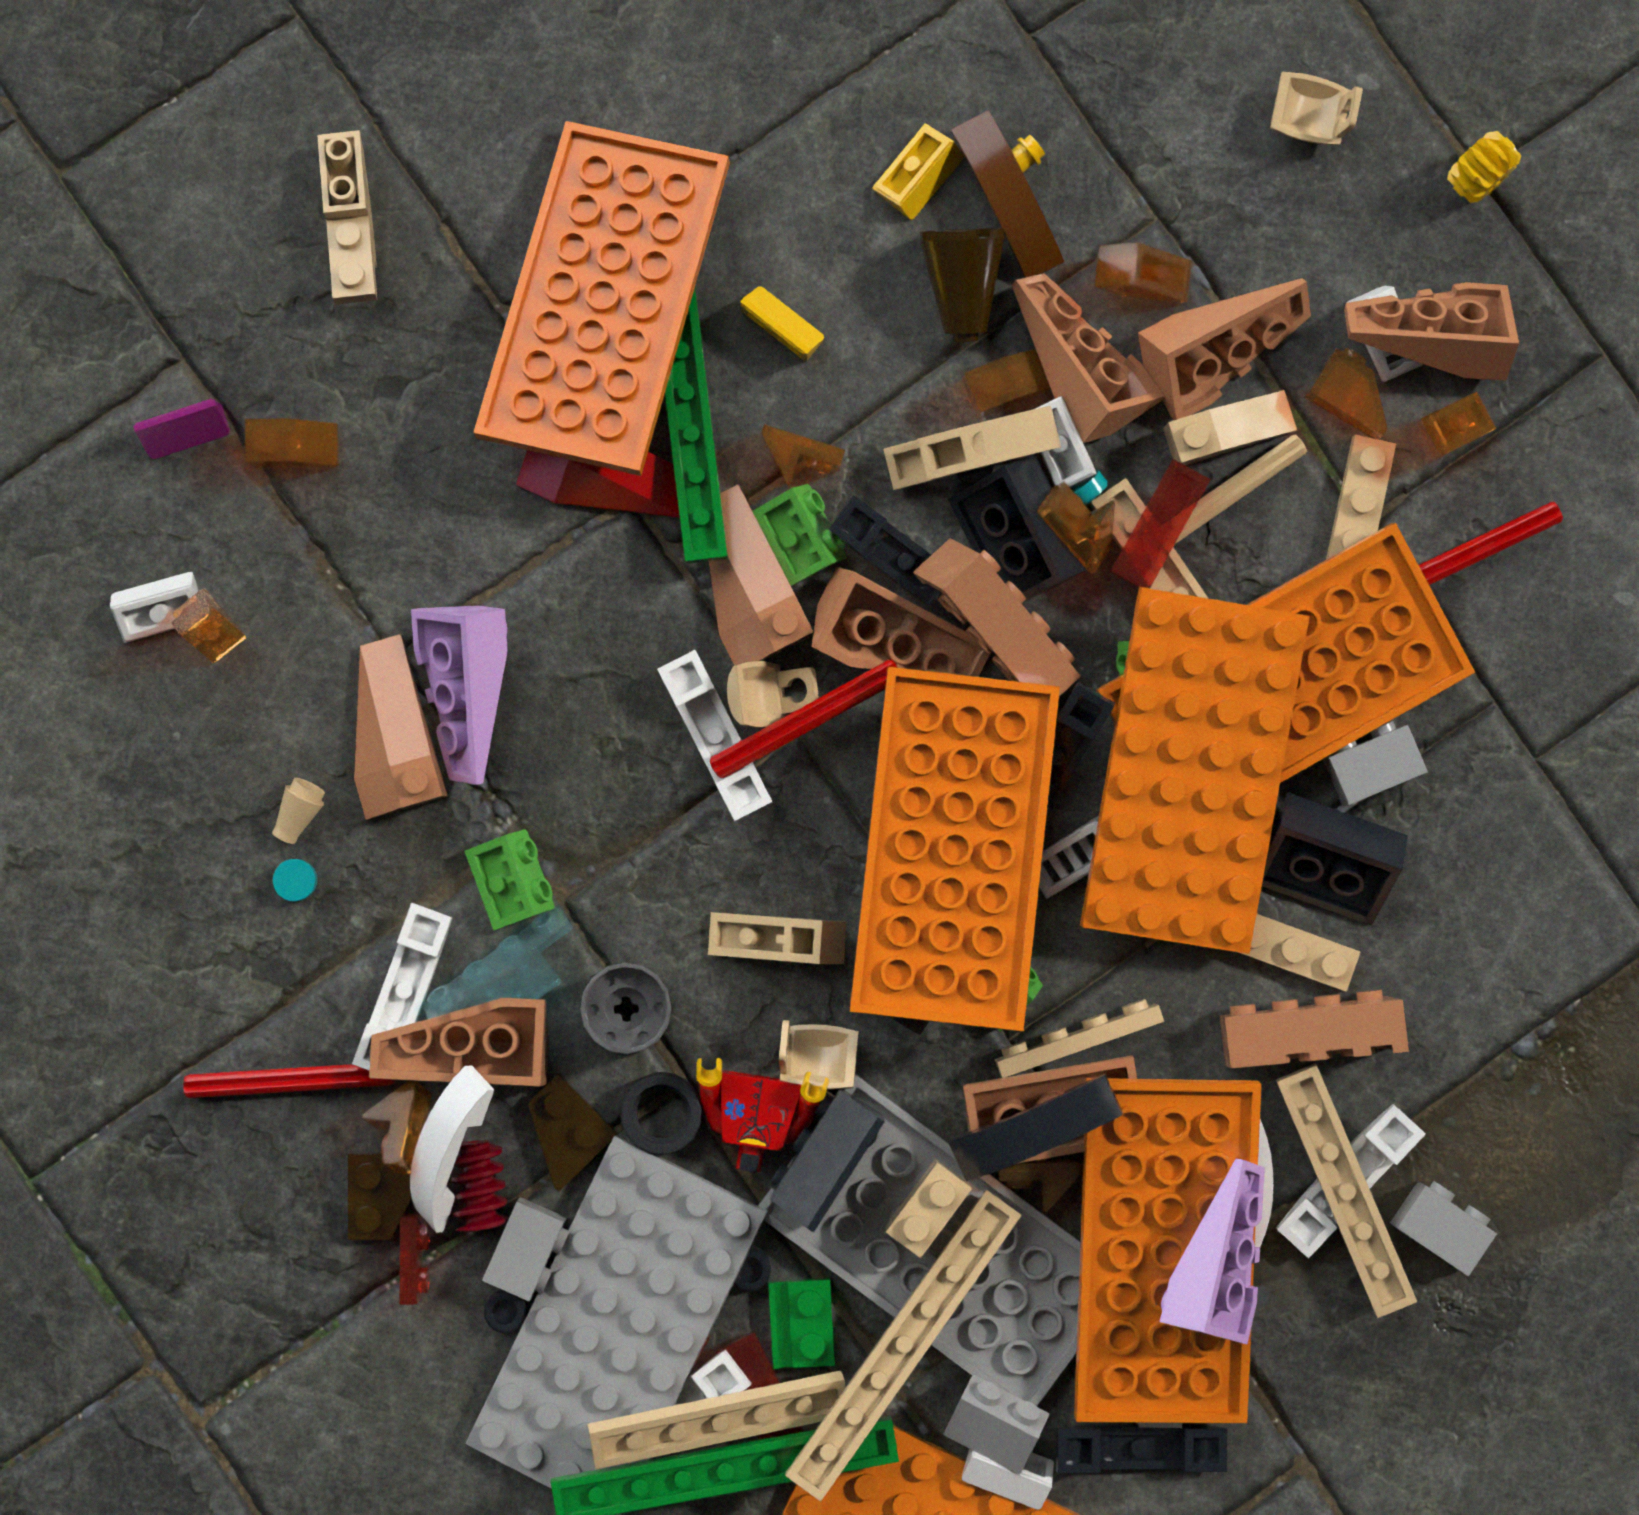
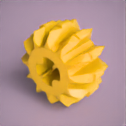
(1484, 167)

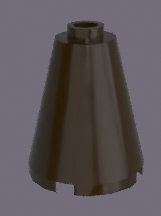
(963, 277)

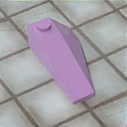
(465, 668)
(1213, 1278)

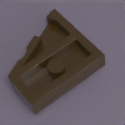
(567, 1129)
(375, 1197)

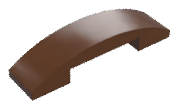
(1008, 194)

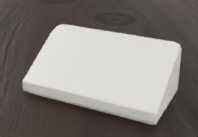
(1070, 461)
(150, 607)
(1027, 1488)

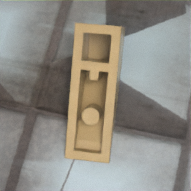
(1229, 428)
(777, 938)

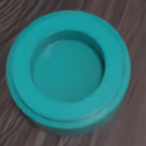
(1090, 487)
(295, 880)

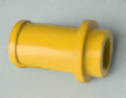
(1027, 152)

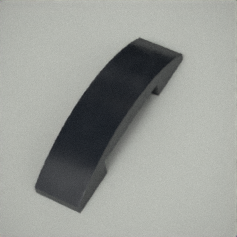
(887, 550)
(1075, 730)
(1036, 1129)
(1135, 1447)

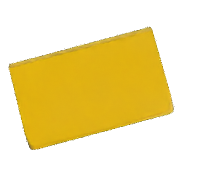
(919, 171)
(781, 322)

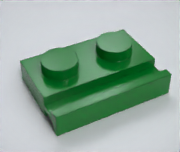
(801, 1323)

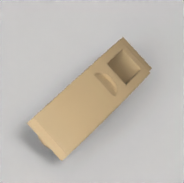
(348, 217)
(972, 447)

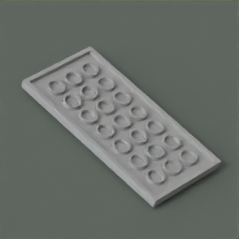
(1020, 1311)
(618, 1312)

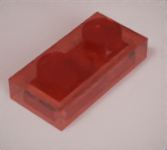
(413, 1277)

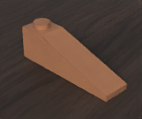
(1455, 331)
(1207, 346)
(1080, 364)
(750, 591)
(869, 625)
(393, 741)
(499, 1038)

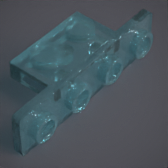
(508, 972)

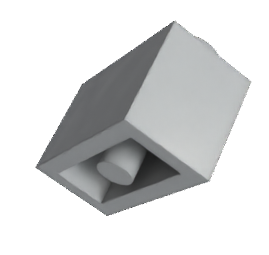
(1375, 763)
(1443, 1227)
(525, 1249)
(996, 1424)

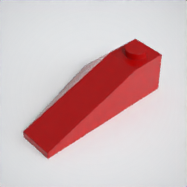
(602, 488)

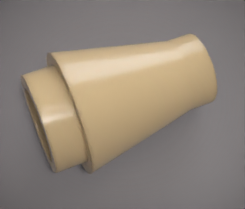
(298, 807)

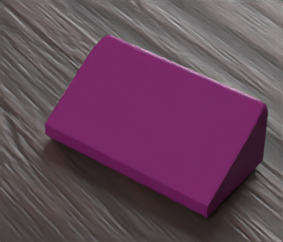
(182, 428)

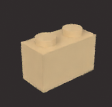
(928, 1207)

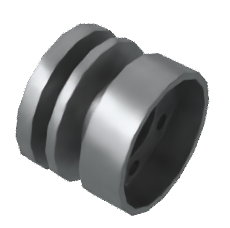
(607, 991)

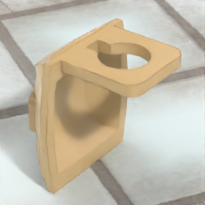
(1314, 109)
(758, 692)
(819, 1050)

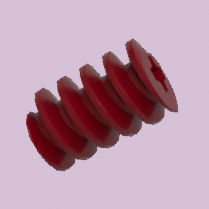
(479, 1186)

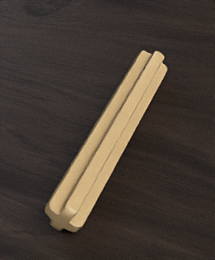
(1244, 483)

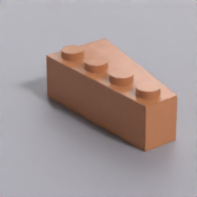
(997, 616)
(1313, 1030)

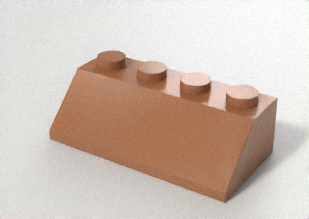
(1004, 1097)

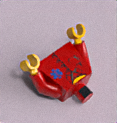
(756, 1110)

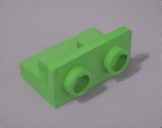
(799, 533)
(510, 879)

